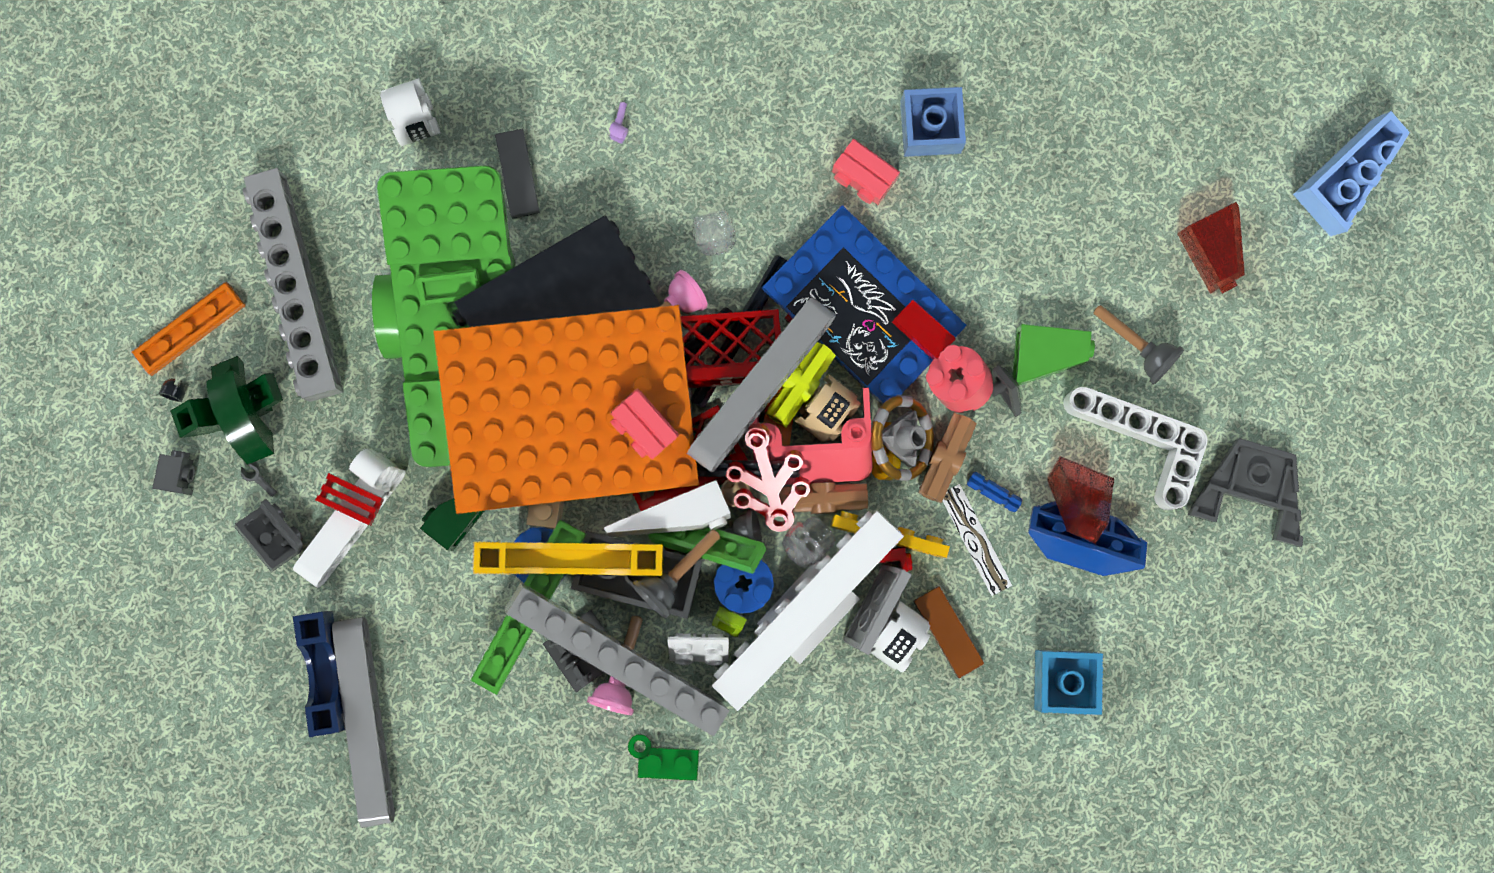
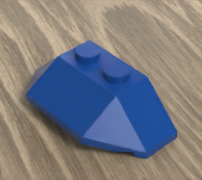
(1113, 553)

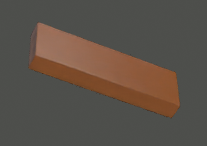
(948, 632)

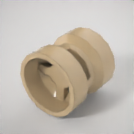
(729, 489)

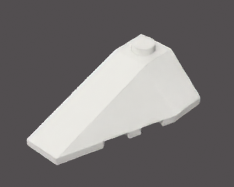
(689, 511)

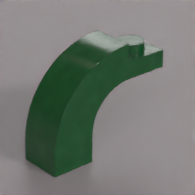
(235, 412)
(197, 417)

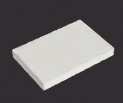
(824, 628)

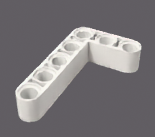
(1148, 433)
(341, 531)

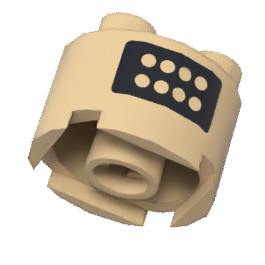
(827, 410)

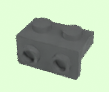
(270, 535)

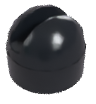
(171, 391)

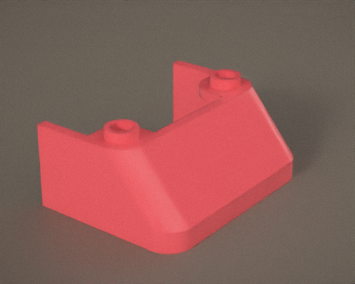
(830, 462)

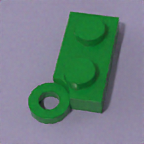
(664, 761)

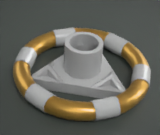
(903, 438)

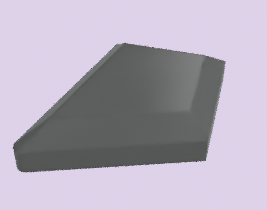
(1008, 388)

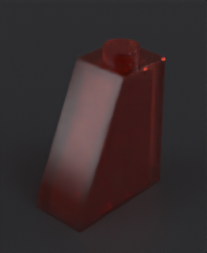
(1216, 248)
(1081, 497)

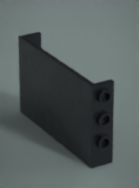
(571, 278)

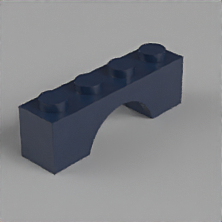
(324, 700)

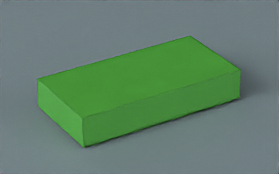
(446, 286)

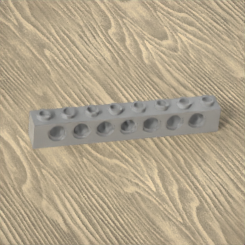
(259, 190)

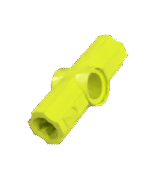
(800, 385)

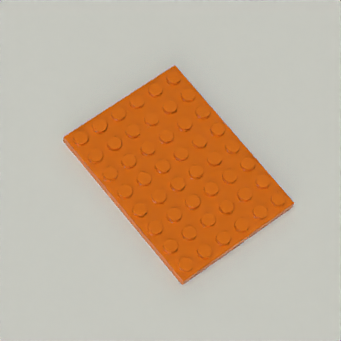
(536, 402)

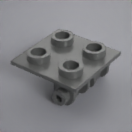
(575, 669)

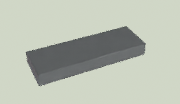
(517, 173)

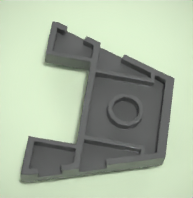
(1258, 476)

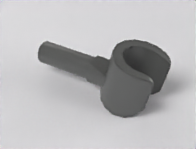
(255, 476)

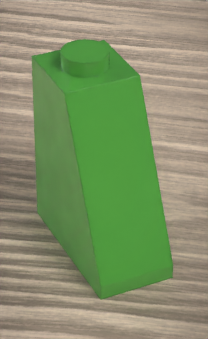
(1048, 351)

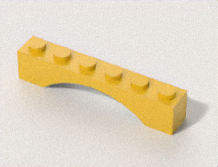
(567, 558)

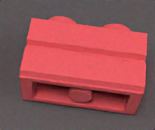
(865, 172)
(643, 424)

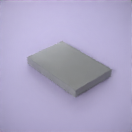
(876, 608)

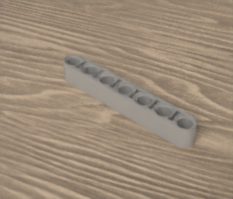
(761, 384)
(363, 722)

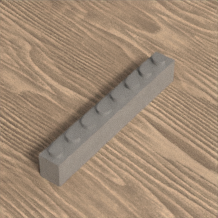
(616, 659)

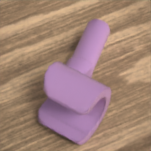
(617, 131)

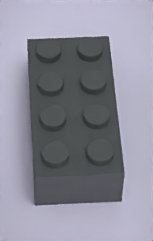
(620, 586)

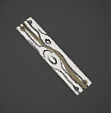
(976, 540)

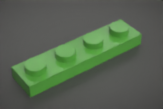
(727, 550)

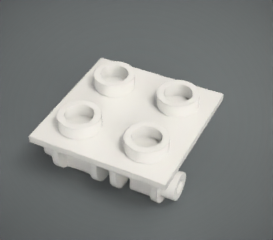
(688, 649)

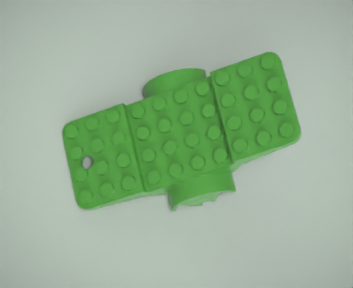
(431, 226)

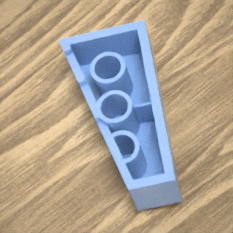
(1348, 177)

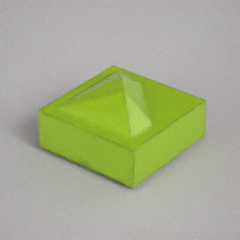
(728, 621)

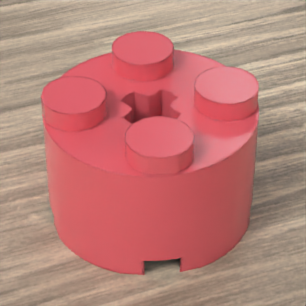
(957, 364)

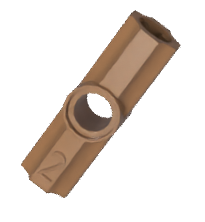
(947, 458)
(830, 498)

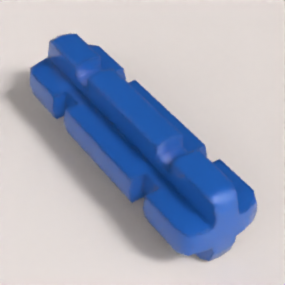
(994, 492)

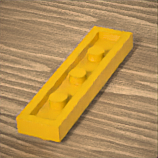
(930, 545)

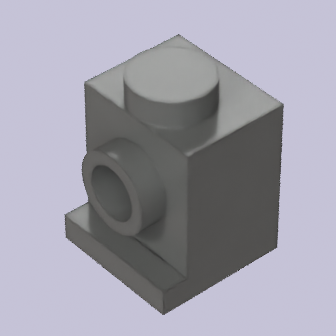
(174, 473)

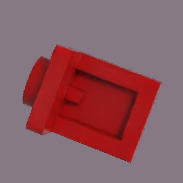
(898, 554)

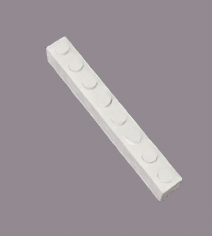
(807, 610)

